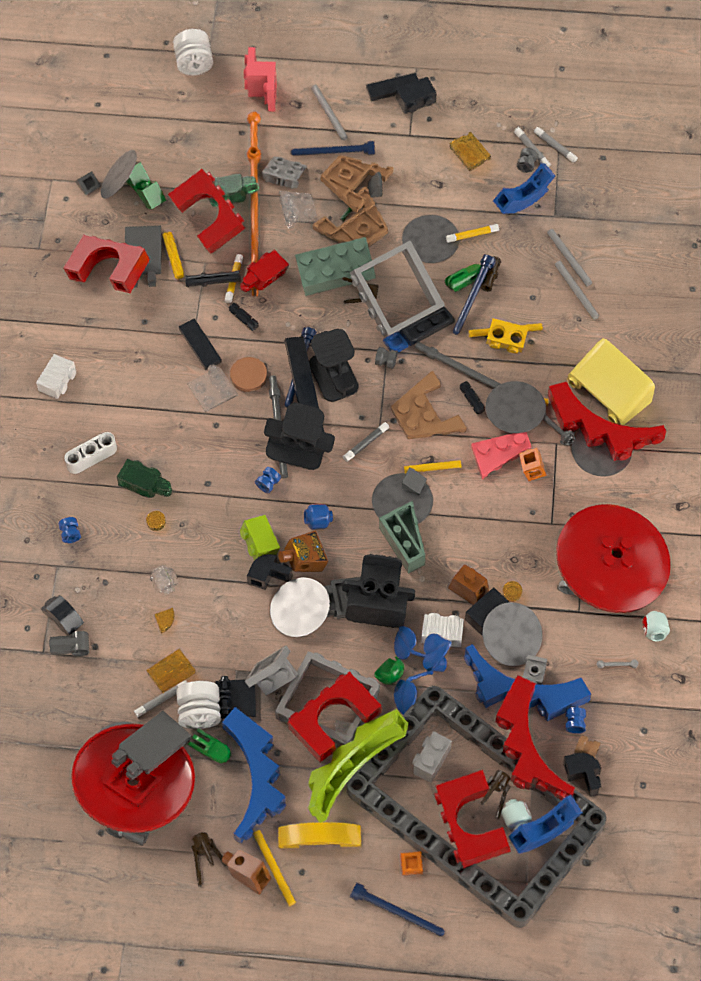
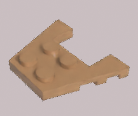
(346, 175)
(363, 224)
(418, 416)

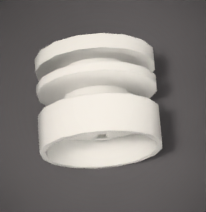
(193, 52)
(198, 704)

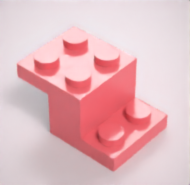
(260, 78)

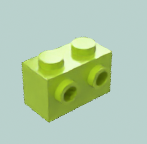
(259, 537)

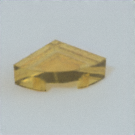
(165, 619)

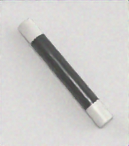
(365, 442)

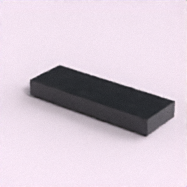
(387, 87)
(427, 326)
(200, 344)

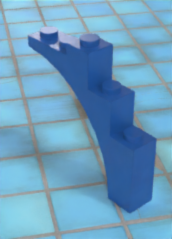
(550, 699)
(264, 797)

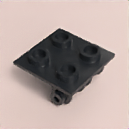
(236, 694)

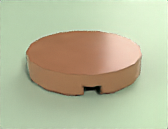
(248, 374)

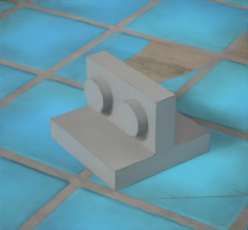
(272, 671)

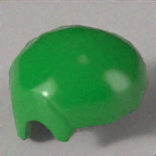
(390, 671)

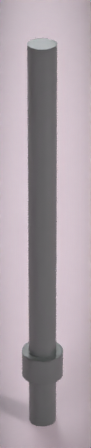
(434, 354)
(274, 394)

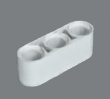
(93, 445)

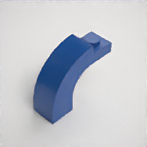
(518, 198)
(539, 832)

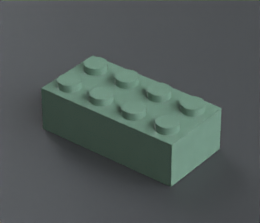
(326, 266)

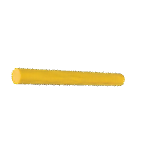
(484, 332)
(274, 868)

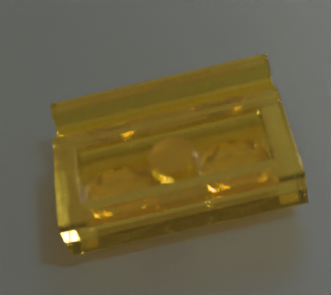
(470, 151)
(171, 671)

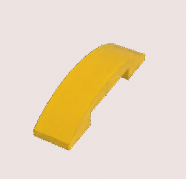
(319, 834)

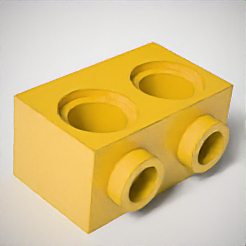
(507, 330)

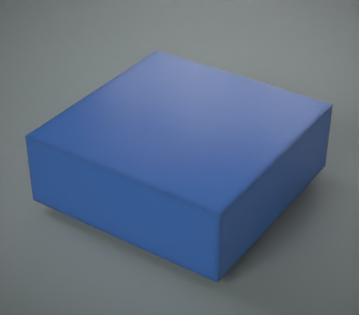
(395, 342)

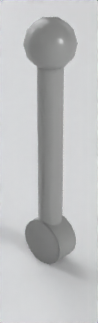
(634, 663)

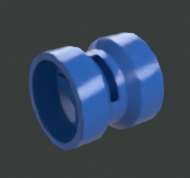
(268, 479)
(69, 530)
(575, 720)

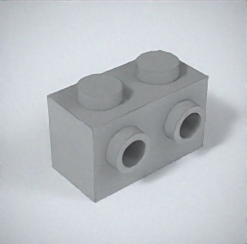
(432, 756)

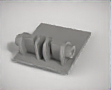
(285, 170)

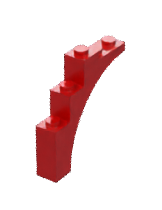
(619, 438)
(519, 744)

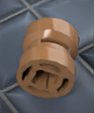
(587, 746)

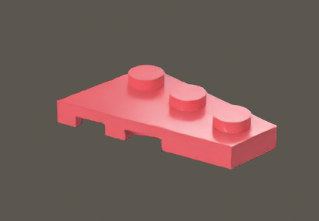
(498, 451)

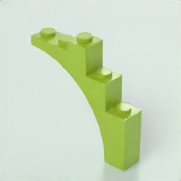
(348, 759)

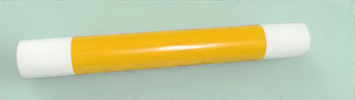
(471, 233)
(231, 287)

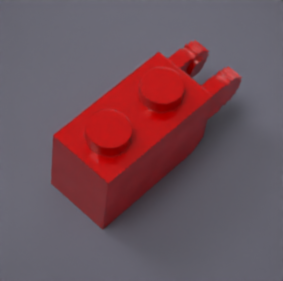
(264, 272)

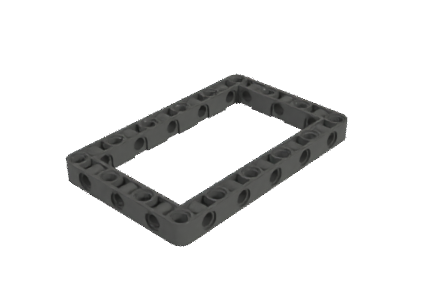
(438, 849)

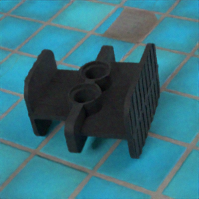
(331, 364)
(298, 437)
(377, 606)

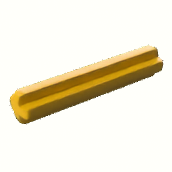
(173, 255)

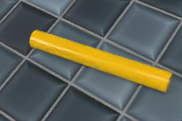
(434, 466)

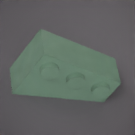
(403, 536)

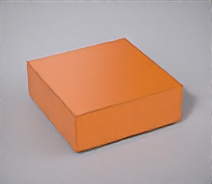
(411, 863)

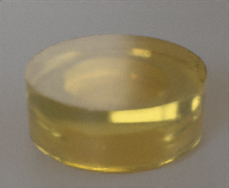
(155, 520)
(512, 591)

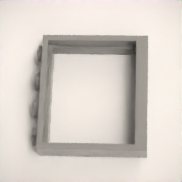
(421, 275)
(335, 668)

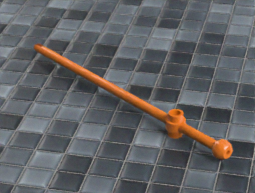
(254, 158)

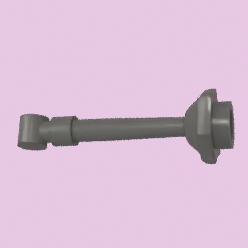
(566, 437)

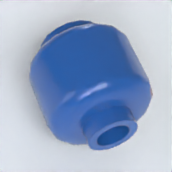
(318, 516)

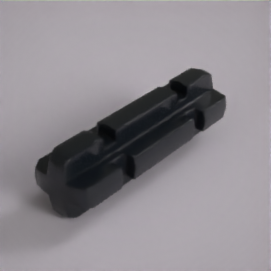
(243, 316)
(472, 397)

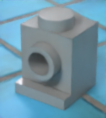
(537, 665)

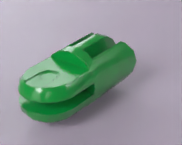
(463, 277)
(214, 748)

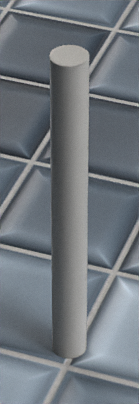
(329, 112)
(575, 265)
(578, 292)

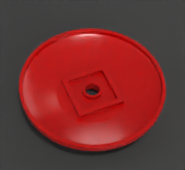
(598, 576)
(112, 802)

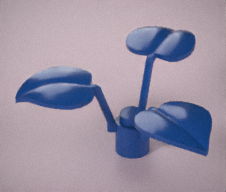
(434, 660)

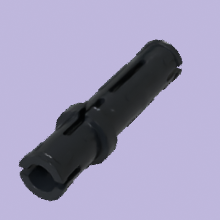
(212, 278)

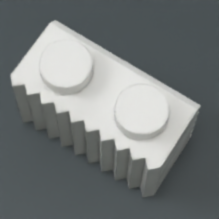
(56, 376)
(448, 627)

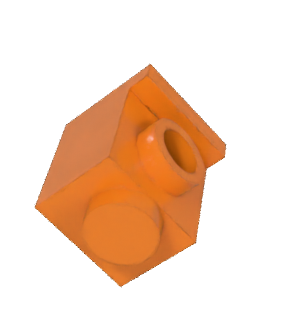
(532, 464)

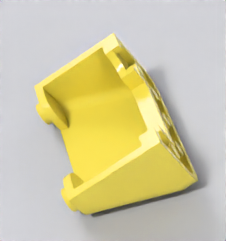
(613, 381)

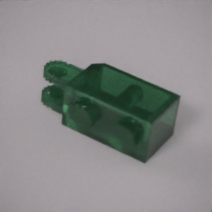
(235, 187)
(143, 480)

